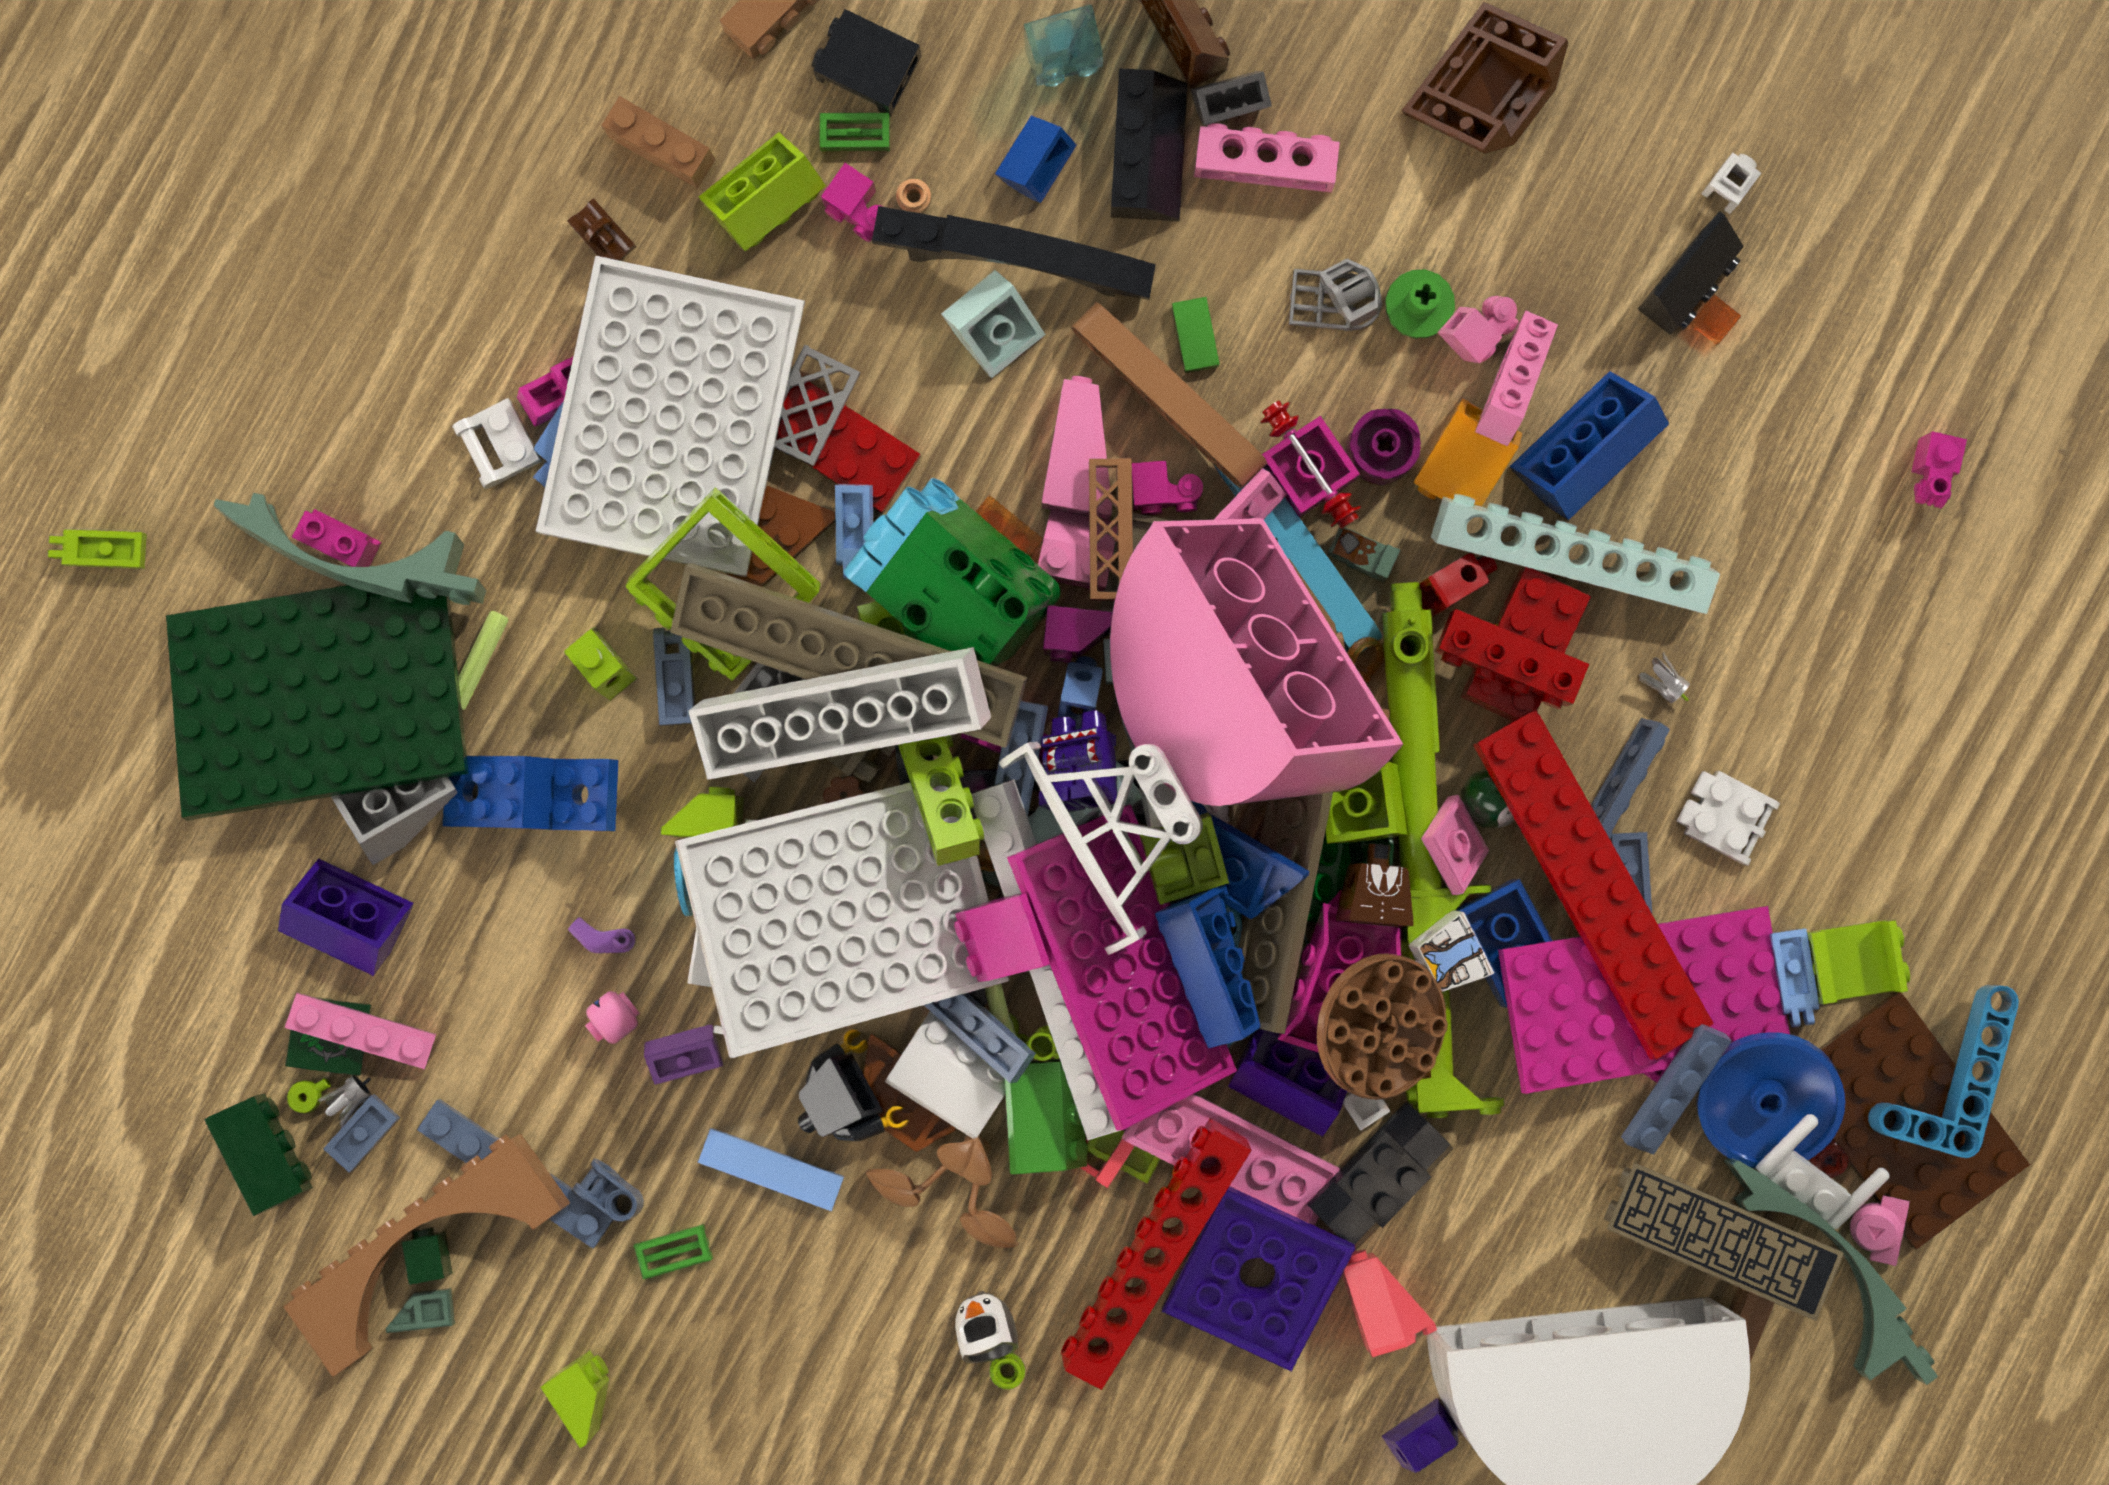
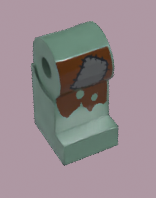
(1363, 554)

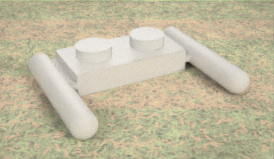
(1812, 1185)

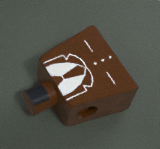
(1376, 892)

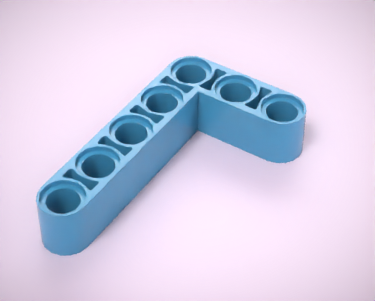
(1963, 1083)

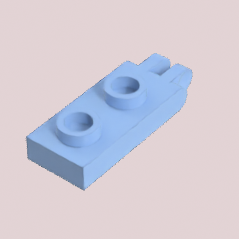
(852, 520)
(1795, 975)

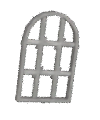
(1321, 308)

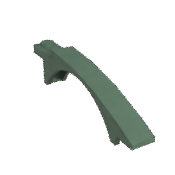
(425, 572)
(1883, 1335)

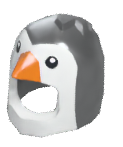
(985, 1329)

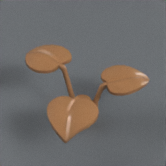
(969, 1161)

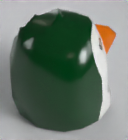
(1485, 801)

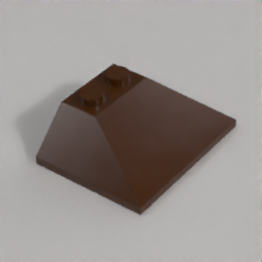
(1490, 80)

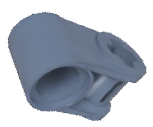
(607, 1190)

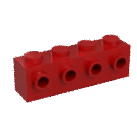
(1511, 658)

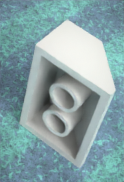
(948, 1077)

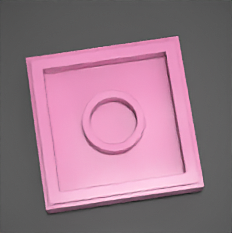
(1455, 844)

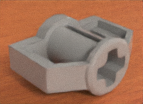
(1352, 291)

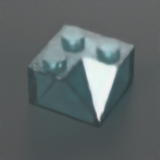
(1063, 46)

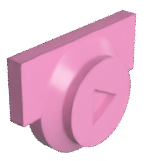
(1880, 1228)

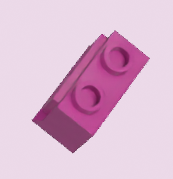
(336, 539)

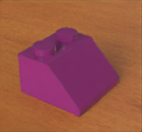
(1073, 632)

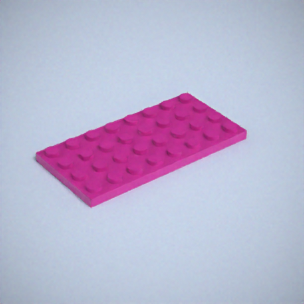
(1124, 1003)
(1573, 1028)

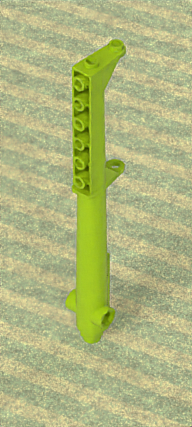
(1415, 720)

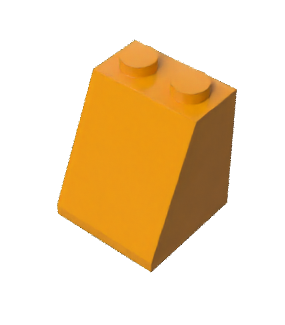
(1464, 459)

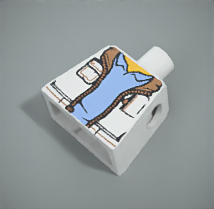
(1451, 952)

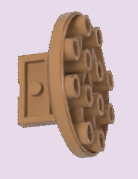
(1381, 1026)

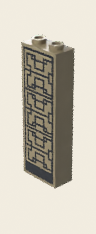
(1724, 1240)

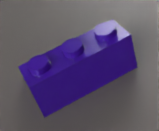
(344, 916)
(1288, 1081)

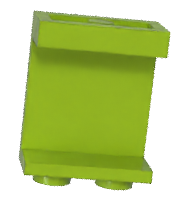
(1858, 960)

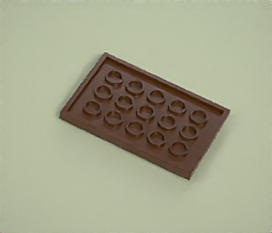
(1900, 1062)

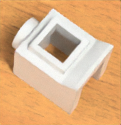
(1744, 168)

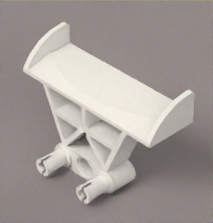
(1150, 769)

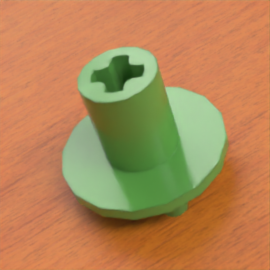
(1419, 303)

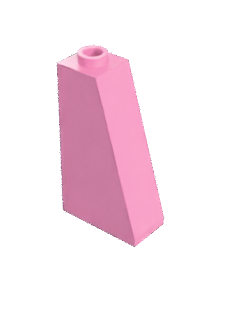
(1075, 441)

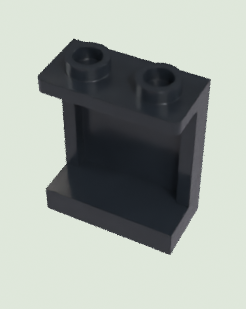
(867, 60)

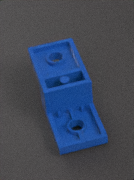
(535, 794)

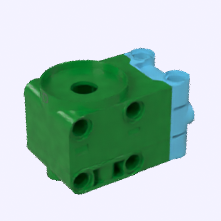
(952, 576)

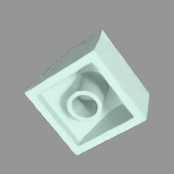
(993, 323)

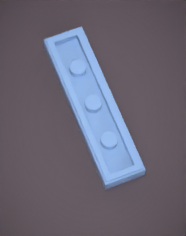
(771, 1169)

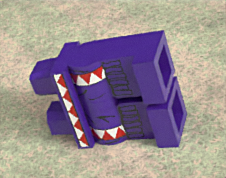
(1078, 751)

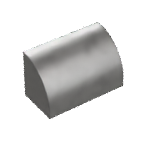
(1231, 97)

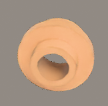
(908, 187)

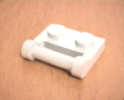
(507, 438)

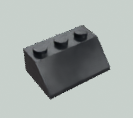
(1694, 276)

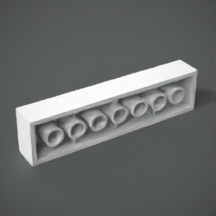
(841, 713)

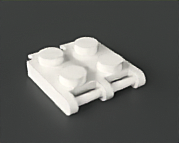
(1726, 815)

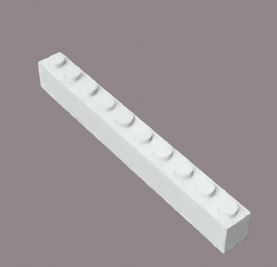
(1007, 833)

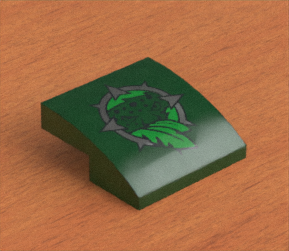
(323, 1055)

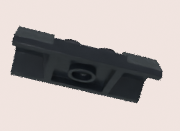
(1381, 1176)

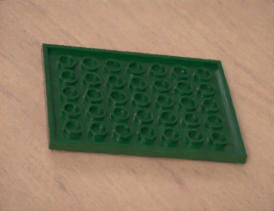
(312, 698)

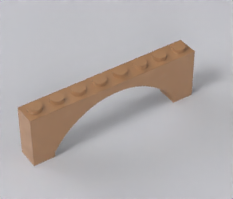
(337, 1307)

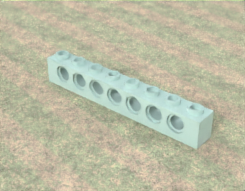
(1691, 593)

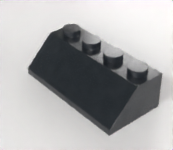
(1148, 146)

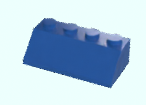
(1590, 444)

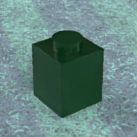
(426, 1256)

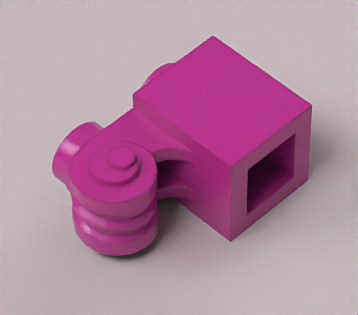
(847, 200)
(1938, 460)
(1153, 490)

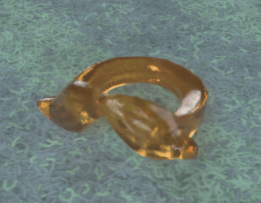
(1358, 646)

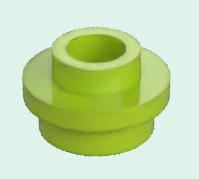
(1007, 1382)

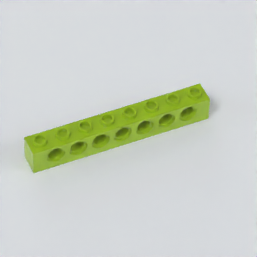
(948, 840)

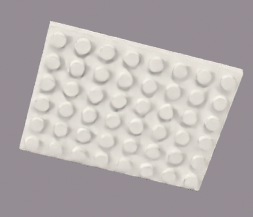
(663, 402)
(828, 918)

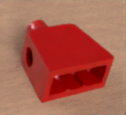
(1455, 582)

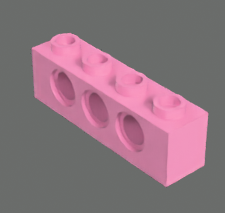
(1282, 172)
(1516, 378)

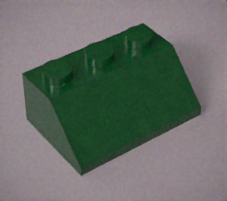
(259, 1153)

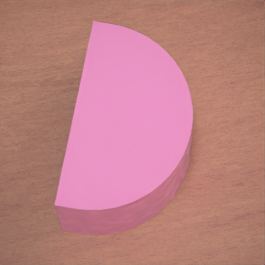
(1238, 669)

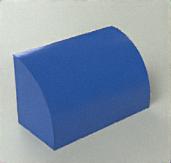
(1036, 158)

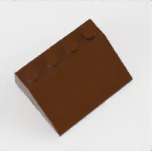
(1189, 38)

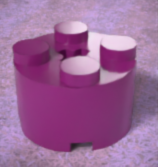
(1375, 428)

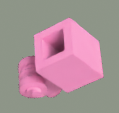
(1476, 336)

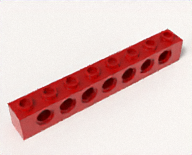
(1098, 1363)

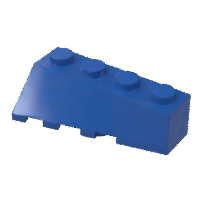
(1210, 965)

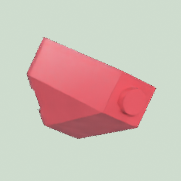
(1382, 1306)

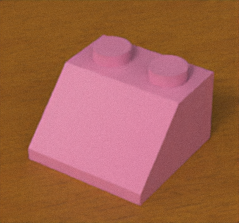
(1067, 550)

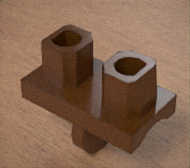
(601, 232)

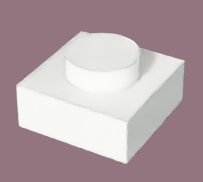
(1364, 1110)

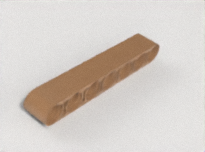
(1169, 395)

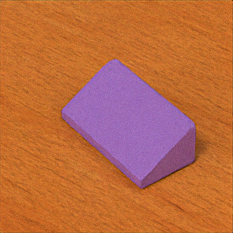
(682, 1054)

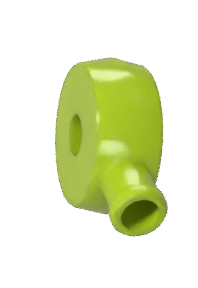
(312, 1091)

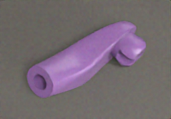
(602, 942)

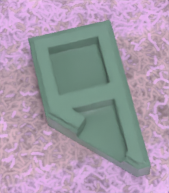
(425, 1311)

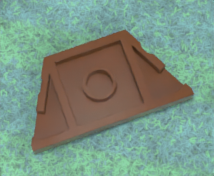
(791, 524)
(923, 1125)

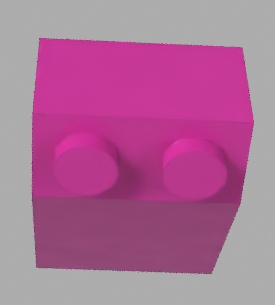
(1001, 938)

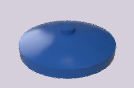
(1764, 1091)

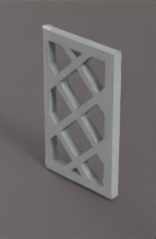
(838, 399)

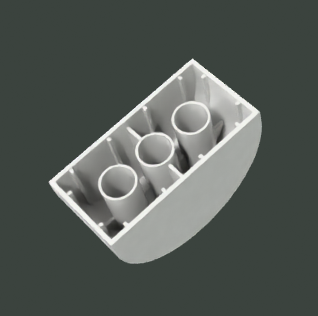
(1598, 1392)

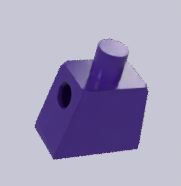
(1423, 1437)

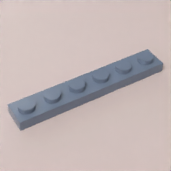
(468, 1139)

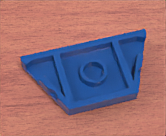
(1253, 870)

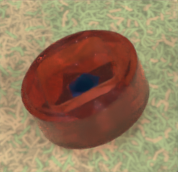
(1831, 1160)

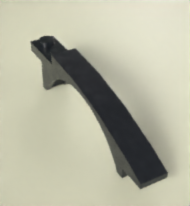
(968, 239)

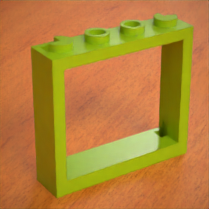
(749, 534)

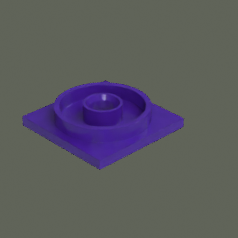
(1266, 1319)

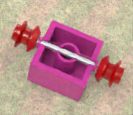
(1310, 465)

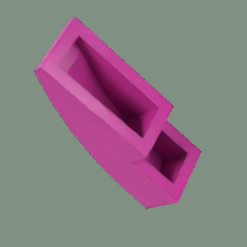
(545, 394)

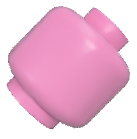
(612, 1017)

